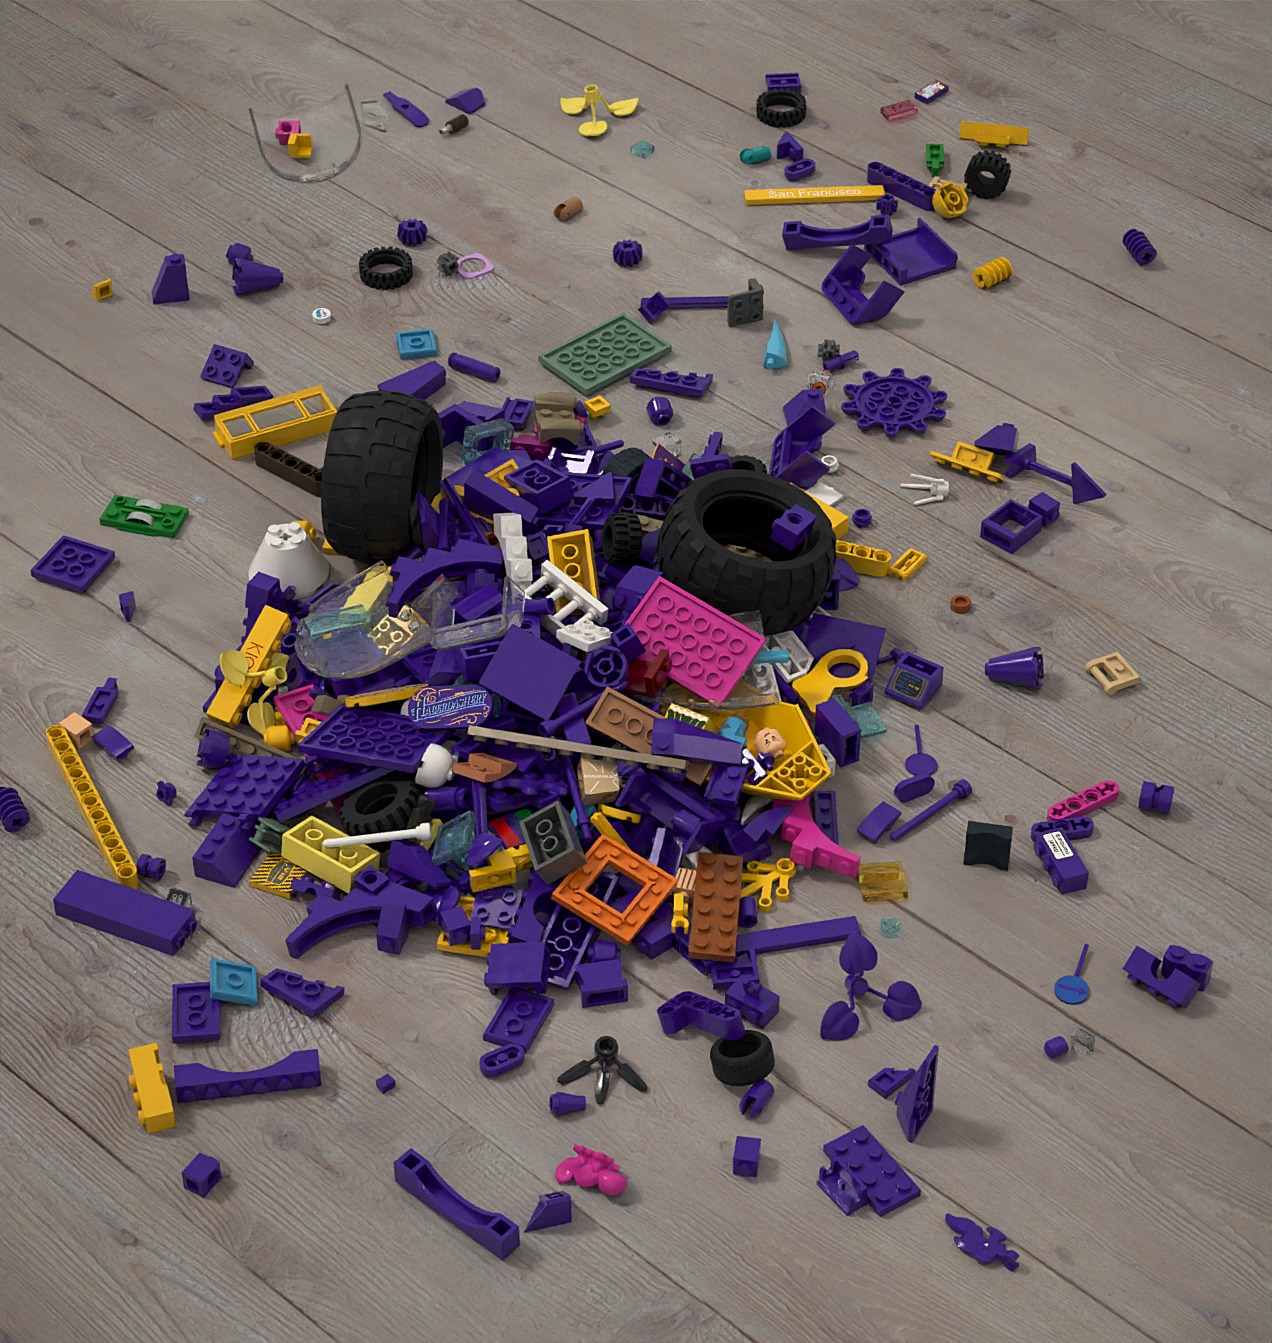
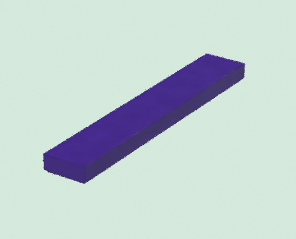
(797, 935)

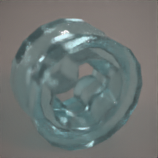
(888, 932)

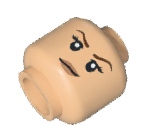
(771, 742)

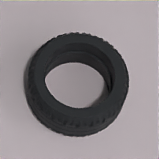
(742, 1060)

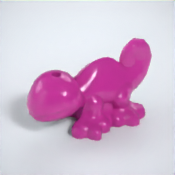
(592, 1169)

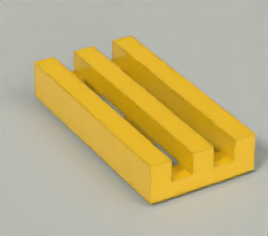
(910, 566)

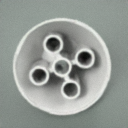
(292, 558)

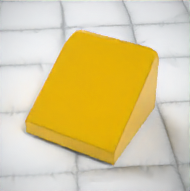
(102, 290)

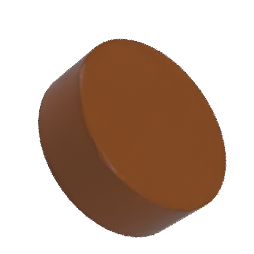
(960, 604)

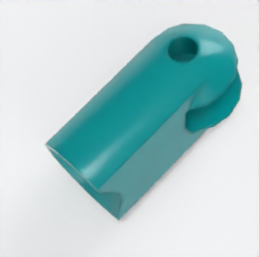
(755, 154)

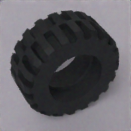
(380, 807)

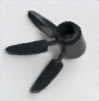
(603, 1044)

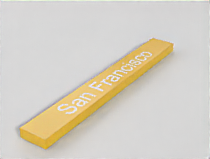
(813, 195)

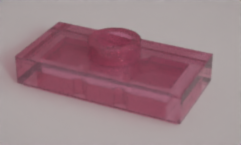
(899, 110)

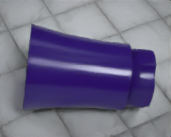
(450, 798)

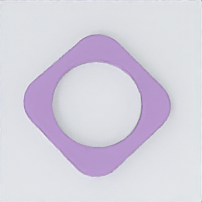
(489, 266)

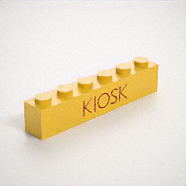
(258, 649)

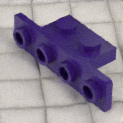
(667, 852)

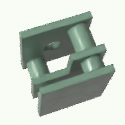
(274, 828)

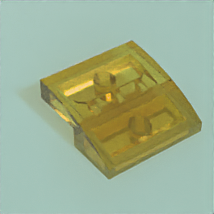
(882, 881)

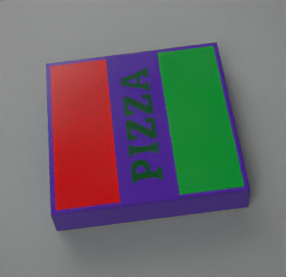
(509, 828)

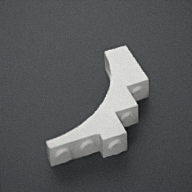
(514, 548)

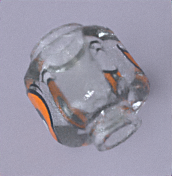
(820, 380)

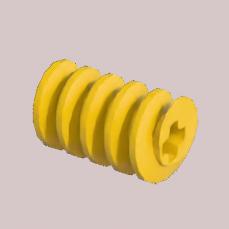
(992, 272)

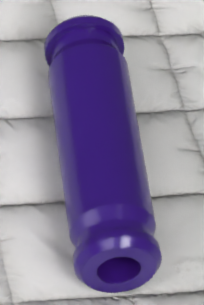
(474, 367)

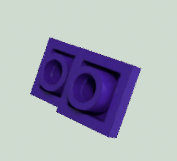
(113, 742)
(877, 822)

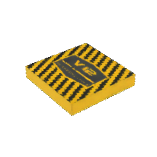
(277, 875)

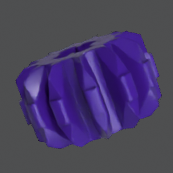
(412, 232)
(627, 253)

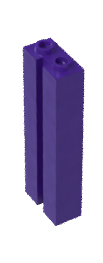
(125, 912)

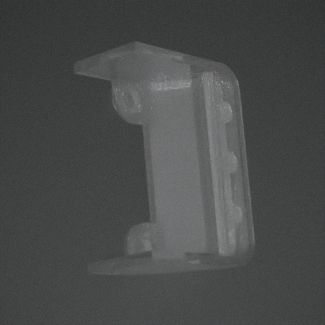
(447, 635)

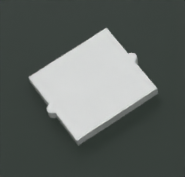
(825, 494)

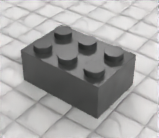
(552, 842)

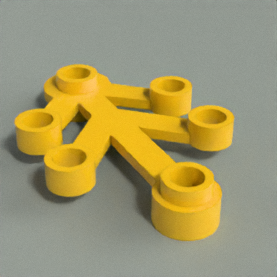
(783, 869)

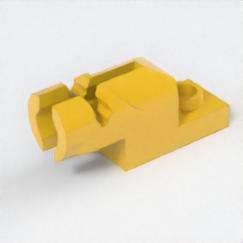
(501, 868)

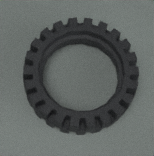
(781, 118)
(389, 279)

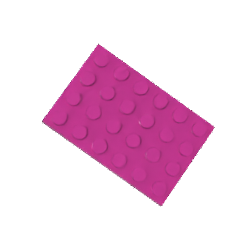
(704, 644)

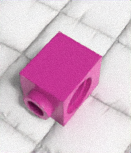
(286, 128)

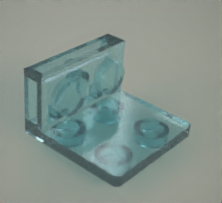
(864, 716)

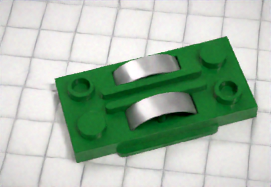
(144, 516)

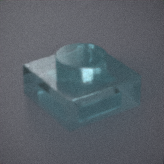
(642, 149)

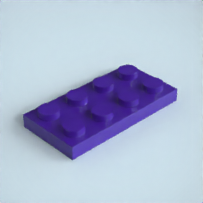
(886, 1181)

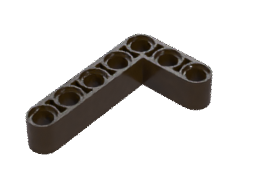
(289, 467)

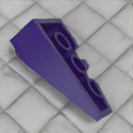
(917, 1099)

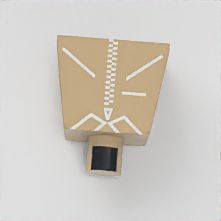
(599, 781)

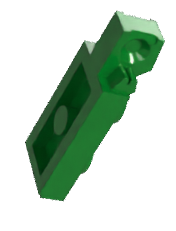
(934, 158)

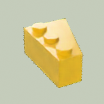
(151, 1089)

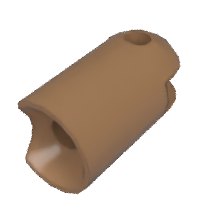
(568, 208)

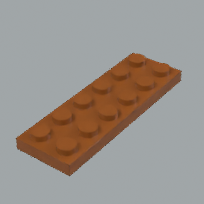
(715, 907)

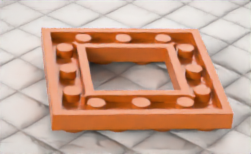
(623, 926)

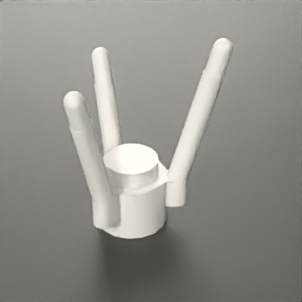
(938, 488)

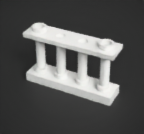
(572, 591)

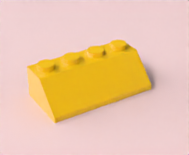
(575, 557)

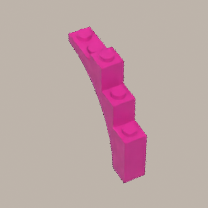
(810, 844)

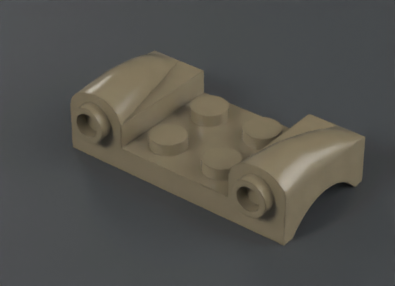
(555, 416)

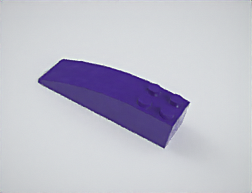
(571, 935)

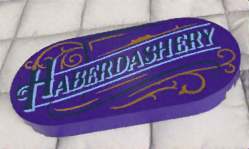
(450, 707)

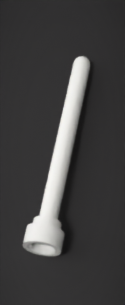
(421, 832)

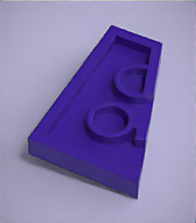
(303, 994)

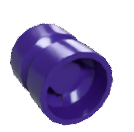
(1156, 797)

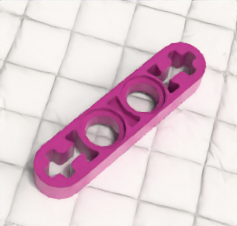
(1104, 793)

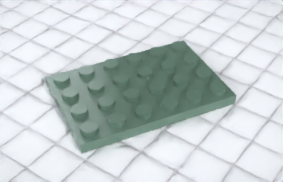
(604, 353)

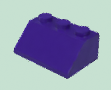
(225, 852)

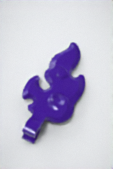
(981, 1248)

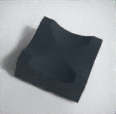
(988, 844)

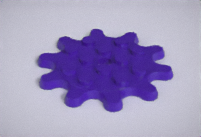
(911, 401)
(533, 781)

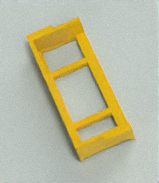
(279, 434)

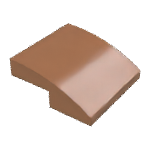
(484, 767)

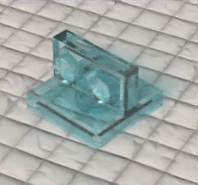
(454, 840)

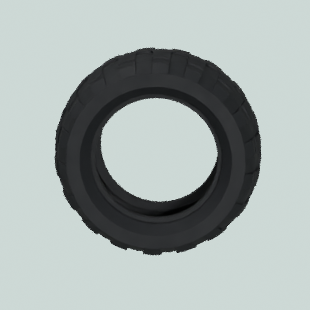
(374, 465)
(740, 511)

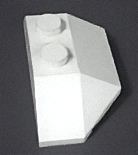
(799, 657)

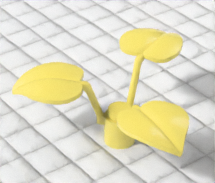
(592, 97)
(235, 667)

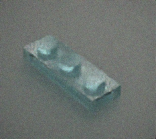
(336, 620)

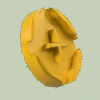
(618, 813)

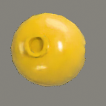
(950, 200)

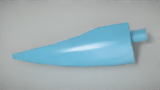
(775, 353)

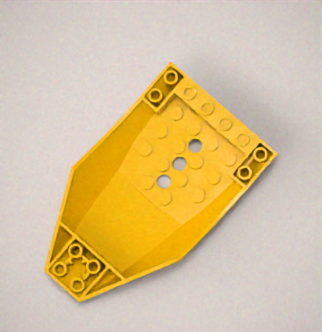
(803, 762)

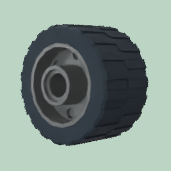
(628, 464)

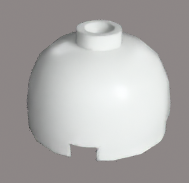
(435, 768)

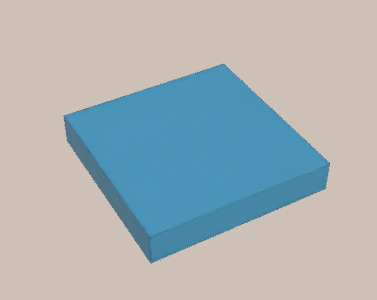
(416, 344)
(233, 982)

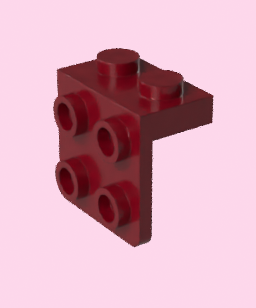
(647, 677)

